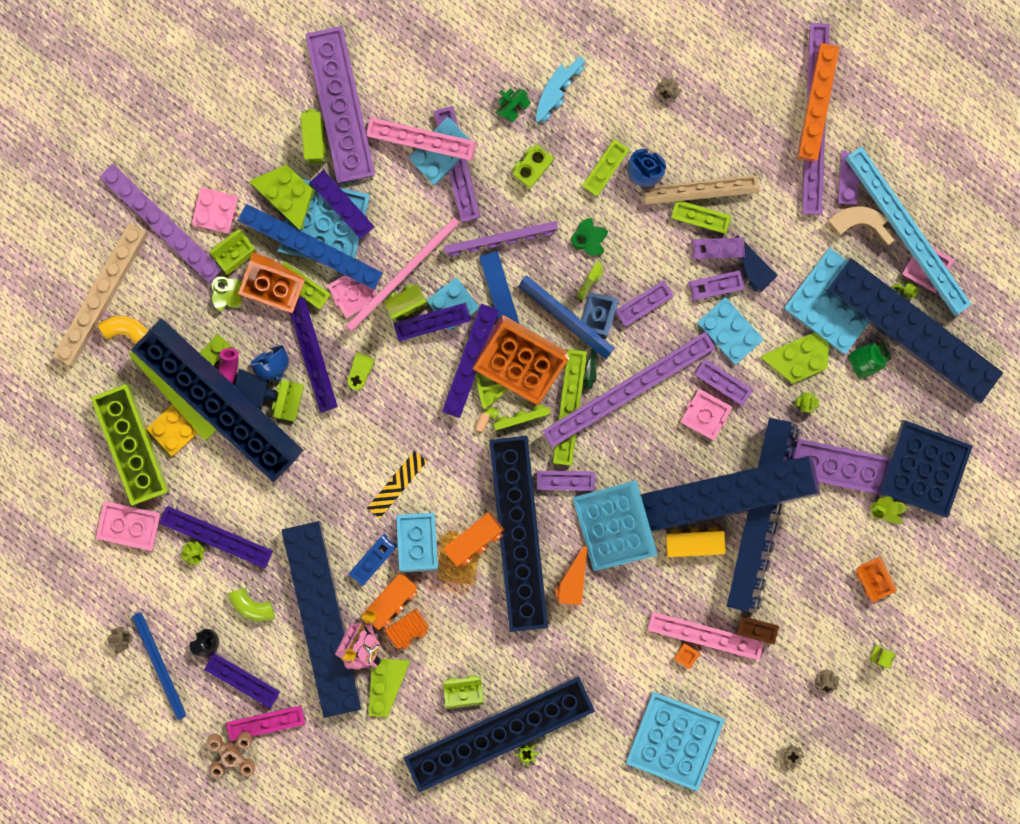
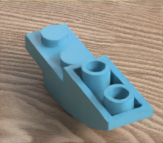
(552, 94)

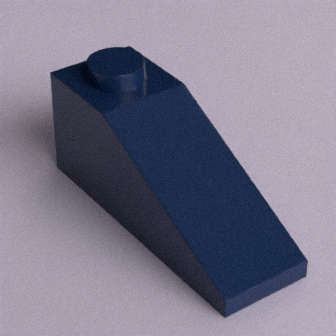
(756, 270)

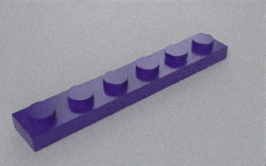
(313, 357)
(465, 373)
(216, 537)

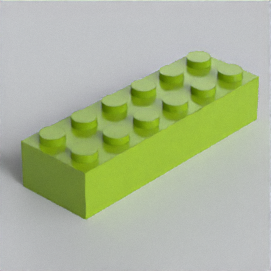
(130, 444)

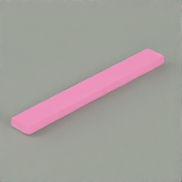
(402, 274)

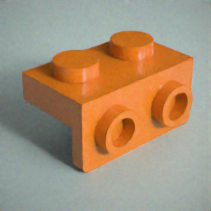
(875, 579)

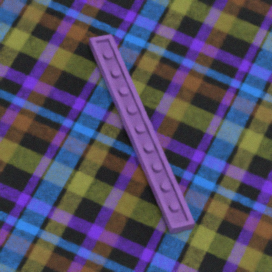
(814, 172)
(628, 389)

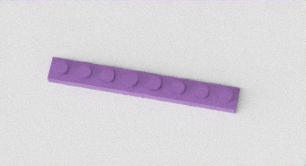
(161, 223)

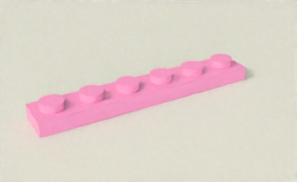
(421, 139)
(705, 635)

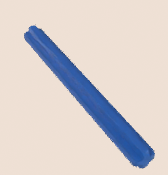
(159, 666)

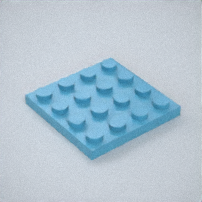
(328, 226)
(821, 310)
(615, 526)
(675, 741)

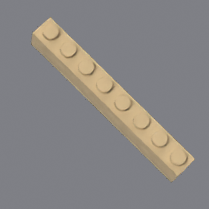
(100, 294)

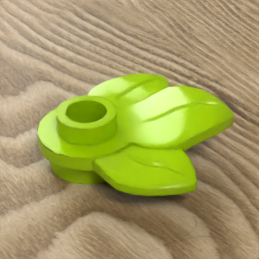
(227, 296)
(888, 510)

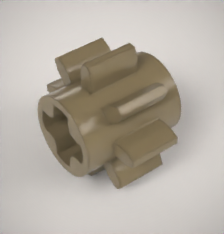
(668, 90)
(119, 639)
(826, 681)
(796, 759)

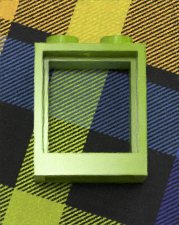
(313, 137)

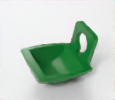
(868, 359)

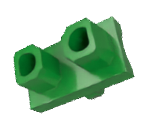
(506, 110)

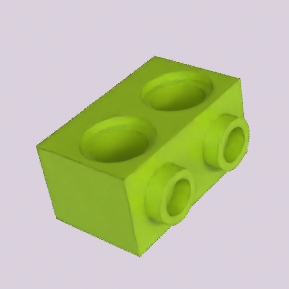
(536, 169)

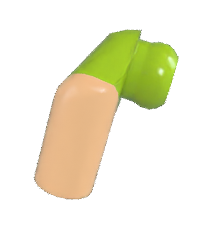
(484, 418)

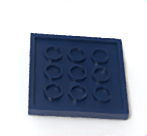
(925, 469)

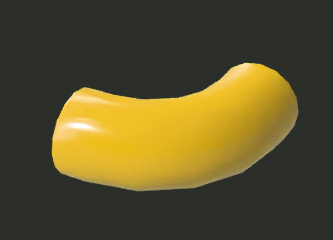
(123, 326)

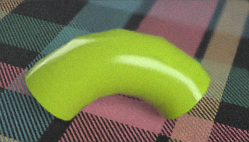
(250, 609)

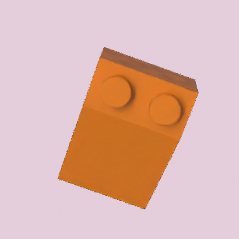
(271, 283)
(572, 583)

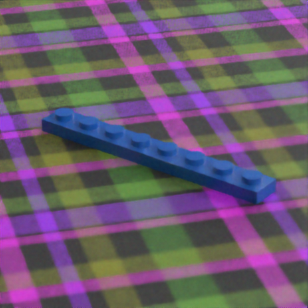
(310, 246)

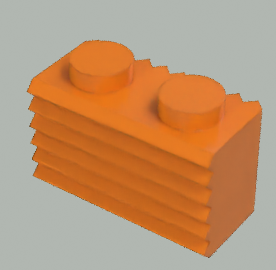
(406, 629)

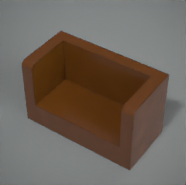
(757, 629)

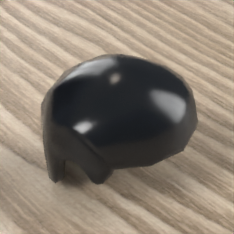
(205, 643)

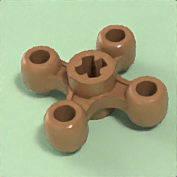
(218, 767)

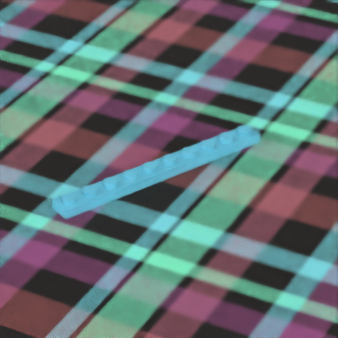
(908, 231)

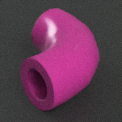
(229, 363)

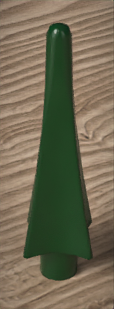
(590, 373)

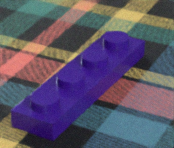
(342, 204)
(432, 321)
(242, 680)

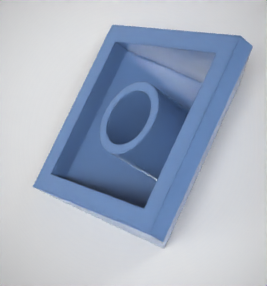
(599, 313)

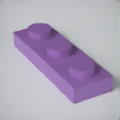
(644, 303)
(723, 382)
(566, 480)

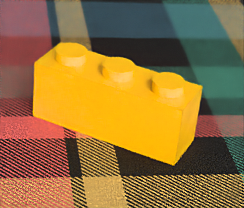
(695, 542)

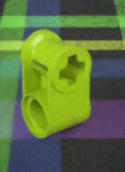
(360, 368)

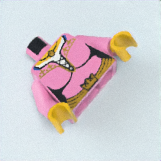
(360, 644)

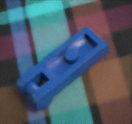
(372, 560)

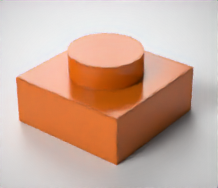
(686, 656)

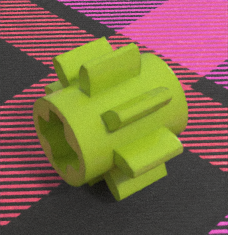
(807, 402)
(192, 553)
(527, 759)

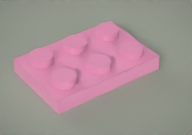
(128, 525)

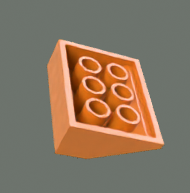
(520, 360)

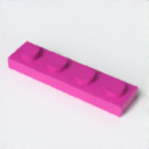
(266, 722)

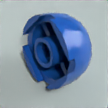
(646, 168)
(272, 364)

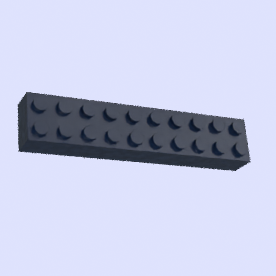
(913, 330)
(217, 400)
(731, 494)
(761, 524)
(520, 536)
(321, 617)
(498, 733)

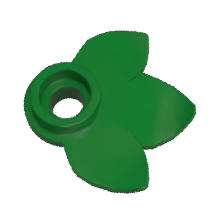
(592, 237)

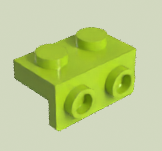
(233, 251)
(288, 400)
(463, 692)

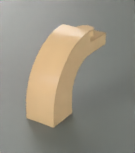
(861, 216)

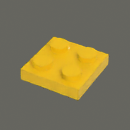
(172, 430)

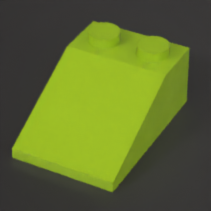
(405, 303)

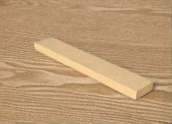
(701, 189)

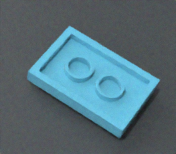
(437, 165)
(730, 331)
(417, 542)

